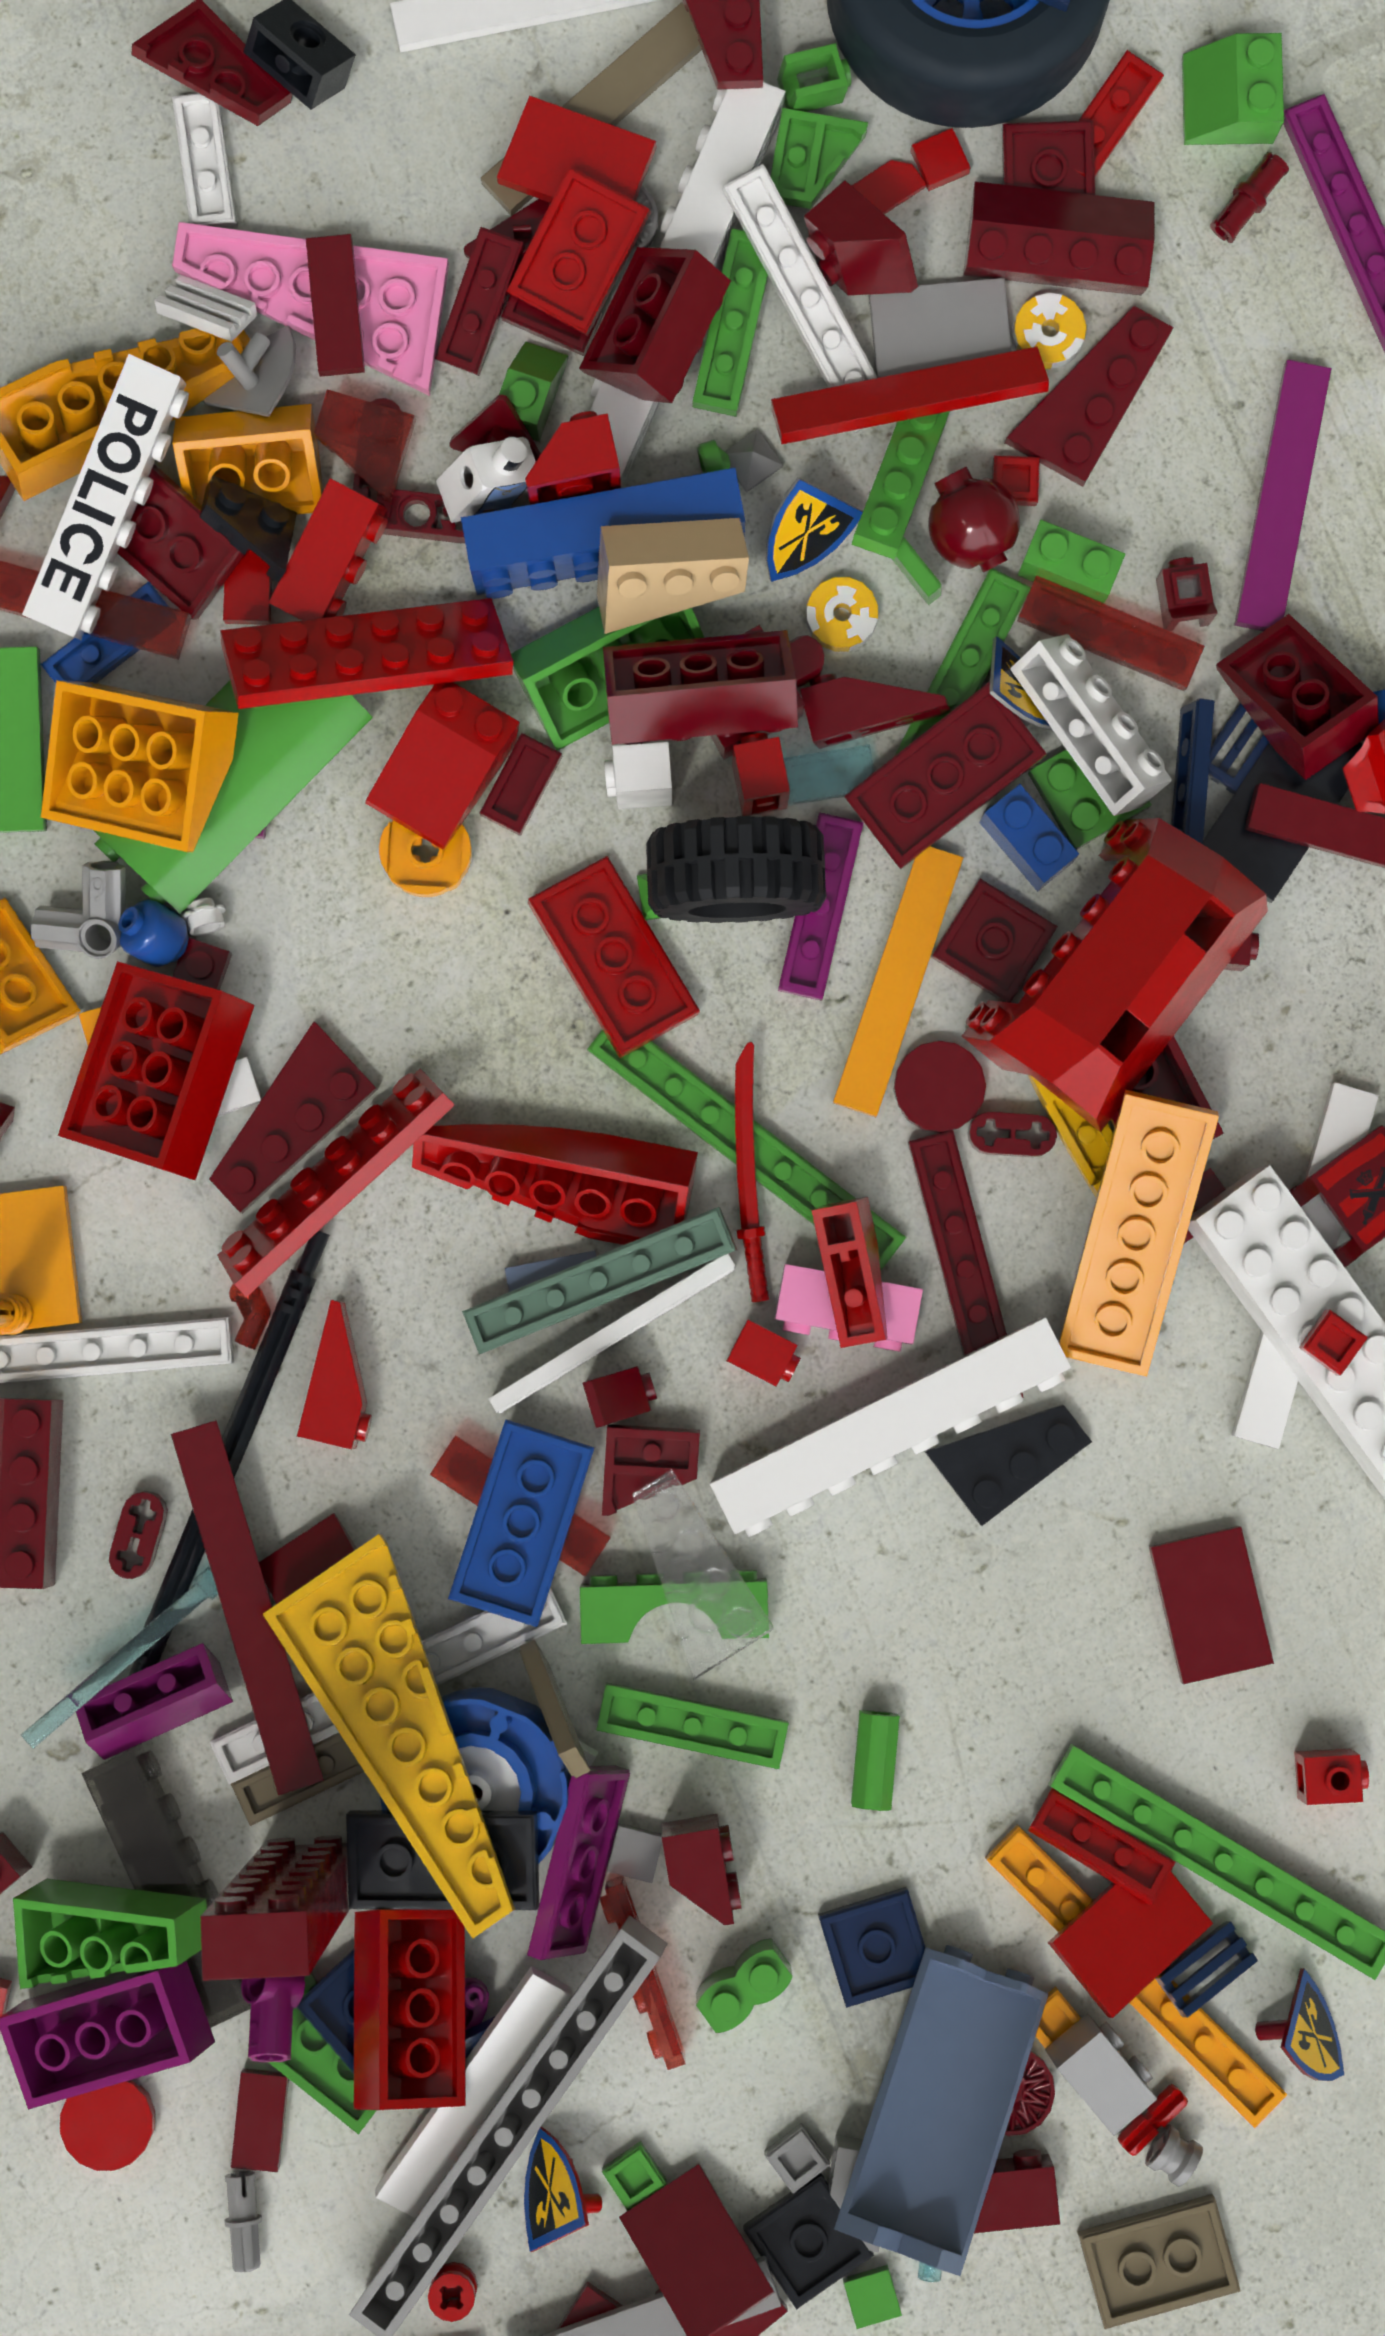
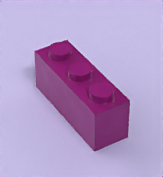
(154, 1701)

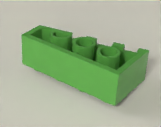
(100, 1930)

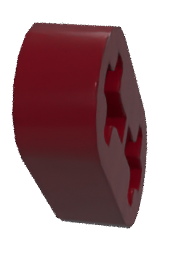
(1010, 1146)
(127, 1531)

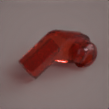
(255, 1314)

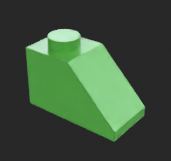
(533, 384)

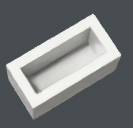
(640, 775)

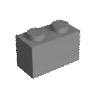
(1101, 2074)

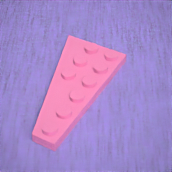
(397, 292)

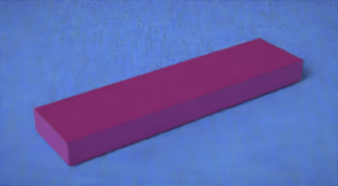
(816, 933)

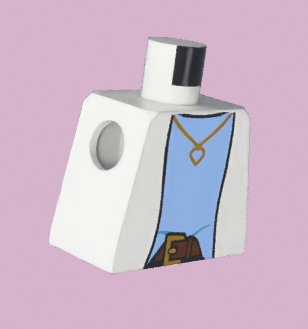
(494, 478)

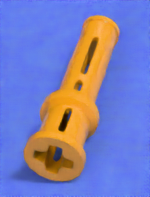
(23, 1315)

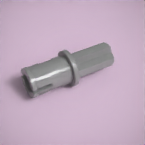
(243, 2221)

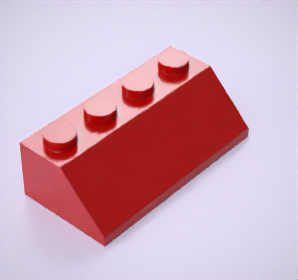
(409, 2009)

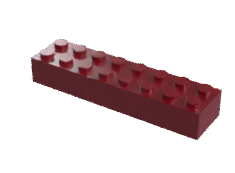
(277, 1911)

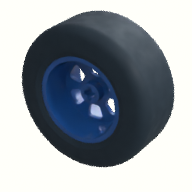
(969, 66)

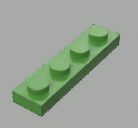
(732, 330)
(898, 484)
(692, 1725)

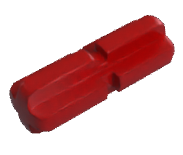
(1145, 2126)

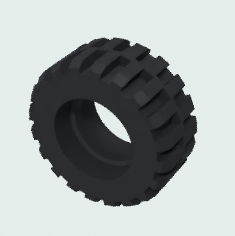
(736, 869)

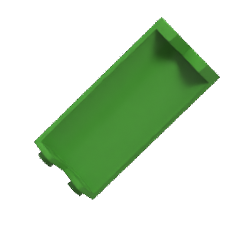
(272, 761)

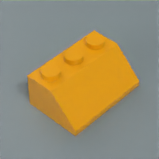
(258, 452)

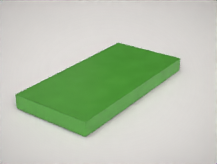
(21, 741)

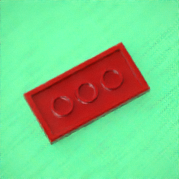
(613, 956)

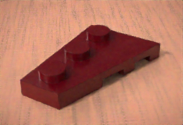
(210, 59)

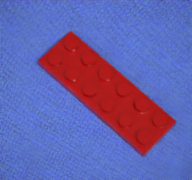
(365, 653)
(334, 1181)

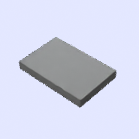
(939, 325)

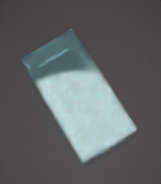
(827, 773)

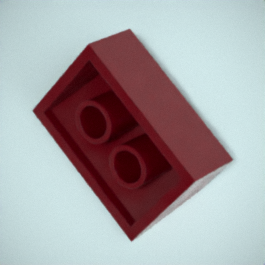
(656, 323)

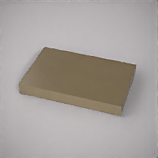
(1158, 2261)

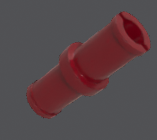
(1249, 197)

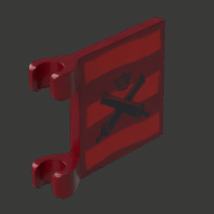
(1354, 1193)

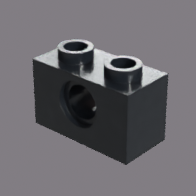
(299, 53)

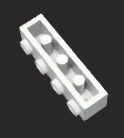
(1091, 724)

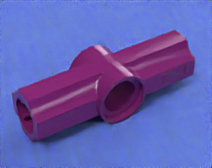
(272, 2015)

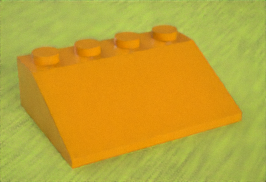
(135, 763)

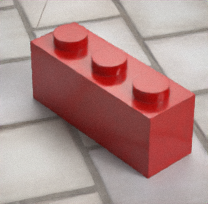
(329, 554)

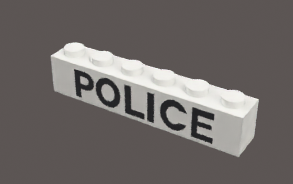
(106, 498)

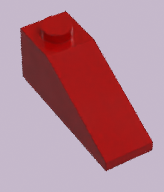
(852, 1270)
(336, 1391)

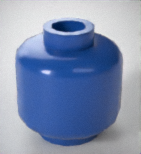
(153, 933)

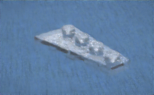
(701, 1585)

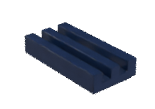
(1219, 773)
(1235, 1946)

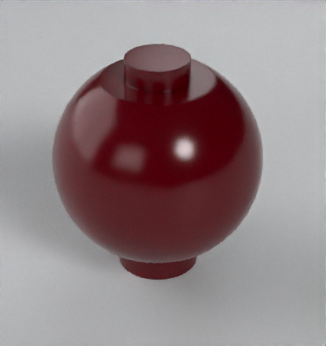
(973, 521)

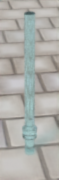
(123, 1658)

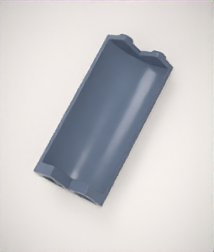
(942, 2110)

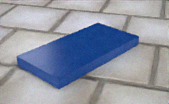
(521, 1523)

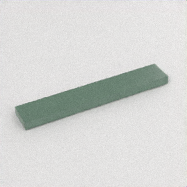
(599, 1280)

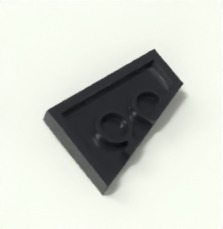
(1009, 1460)

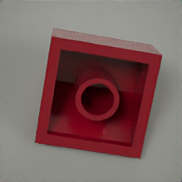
(859, 245)

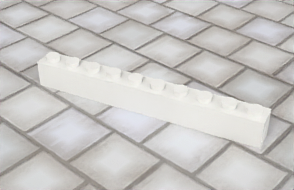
(699, 223)

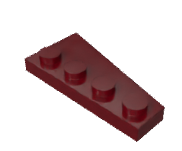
(1086, 407)

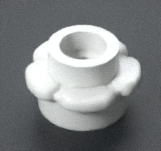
(204, 917)

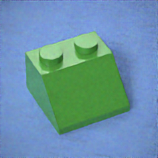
(1234, 90)

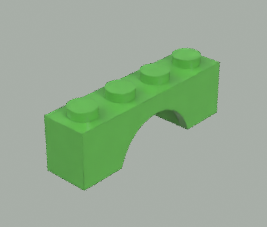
(613, 1608)

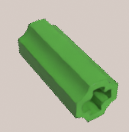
(875, 1760)

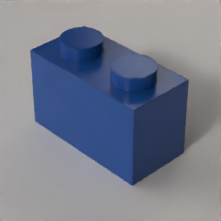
(1028, 837)

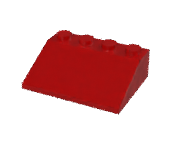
(156, 1069)

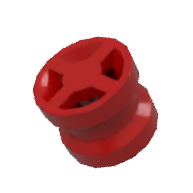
(459, 2283)

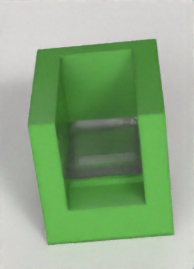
(814, 78)

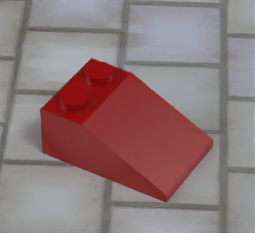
(443, 763)

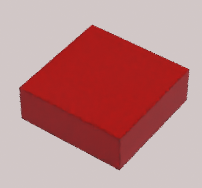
(940, 159)
(1019, 477)
(1333, 1342)

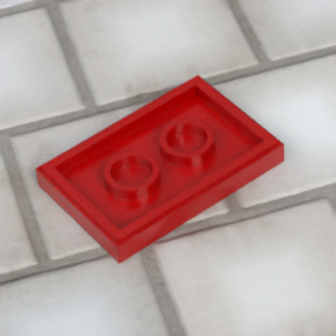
(556, 138)
(578, 251)
(1125, 1943)

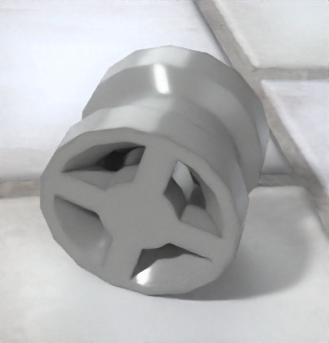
(1174, 2155)

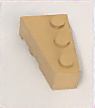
(667, 568)

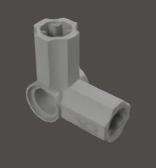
(78, 929)

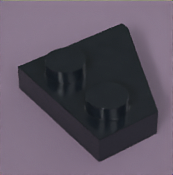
(250, 523)

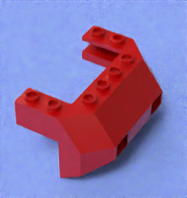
(1119, 958)

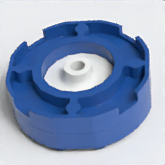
(510, 1757)

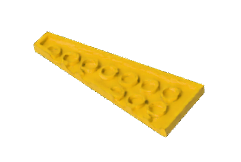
(373, 1678)

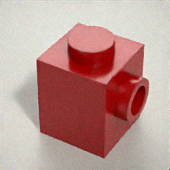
(1330, 1776)

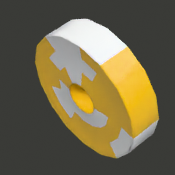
(1053, 311)
(847, 594)

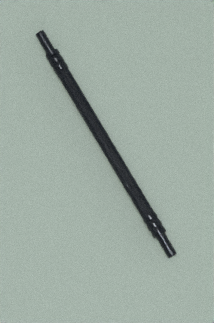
(240, 1428)

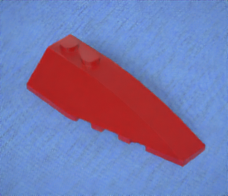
(593, 1180)

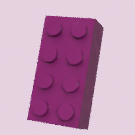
(105, 2032)

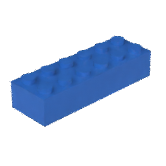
(562, 536)

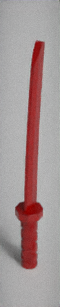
(746, 1175)

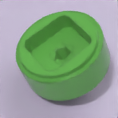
(712, 457)

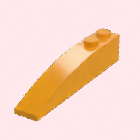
(56, 410)

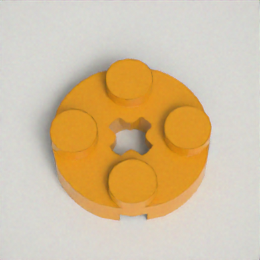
(419, 878)

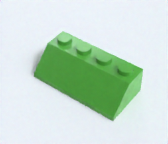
(567, 672)

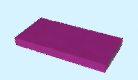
(579, 1863)

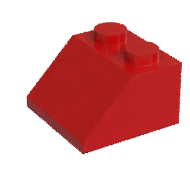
(576, 461)

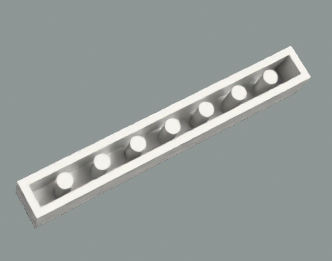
(891, 1425)

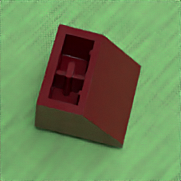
(697, 1867)

